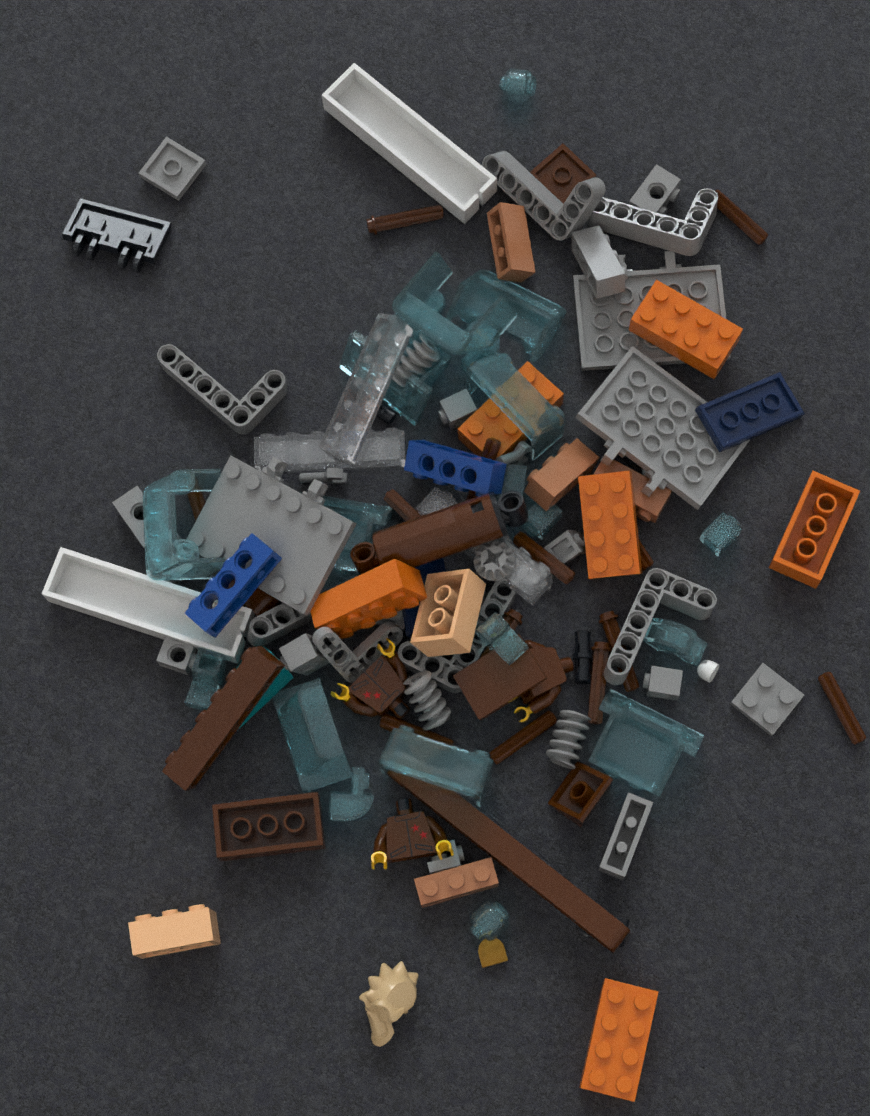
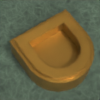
(491, 953)

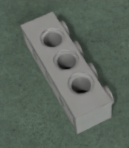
(129, 507)

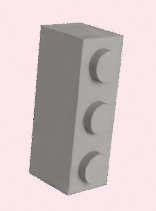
(599, 262)
(625, 836)

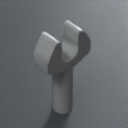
(516, 457)
(332, 475)

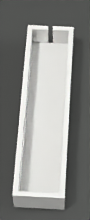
(409, 143)
(138, 603)

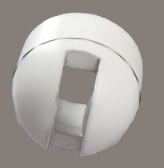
(707, 670)

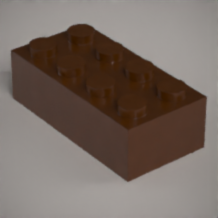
(268, 826)

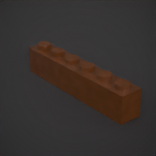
(223, 717)

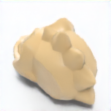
(387, 999)

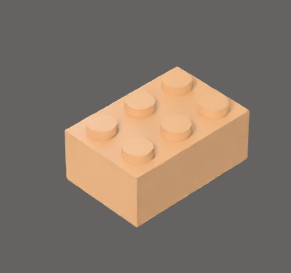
(449, 613)
(174, 931)

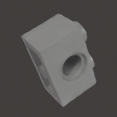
(659, 183)
(302, 656)

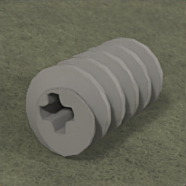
(417, 360)
(428, 699)
(567, 738)

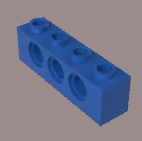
(488, 472)
(233, 598)

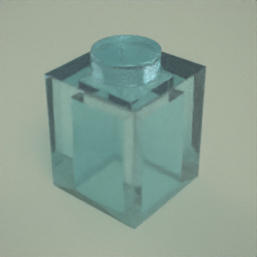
(541, 521)
(720, 533)

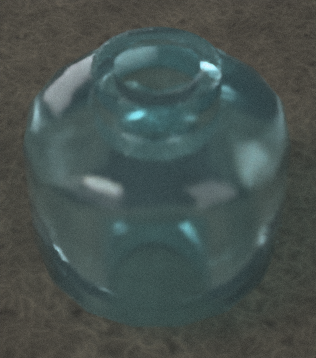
(518, 84)
(489, 920)

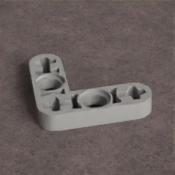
(351, 658)

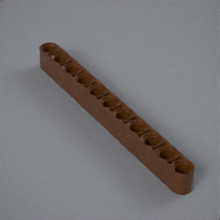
(518, 860)

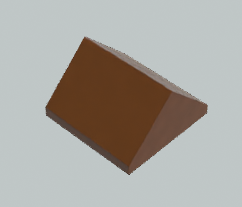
(580, 793)

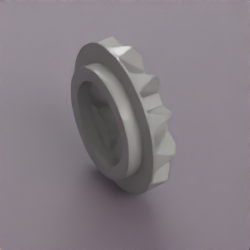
(492, 571)

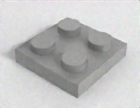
(172, 168)
(767, 699)

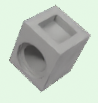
(456, 409)
(169, 649)
(663, 683)

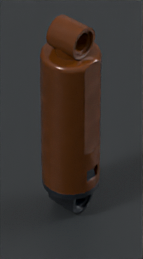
(443, 532)

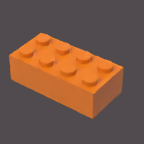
(685, 329)
(493, 422)
(610, 524)
(814, 529)
(369, 598)
(618, 1040)

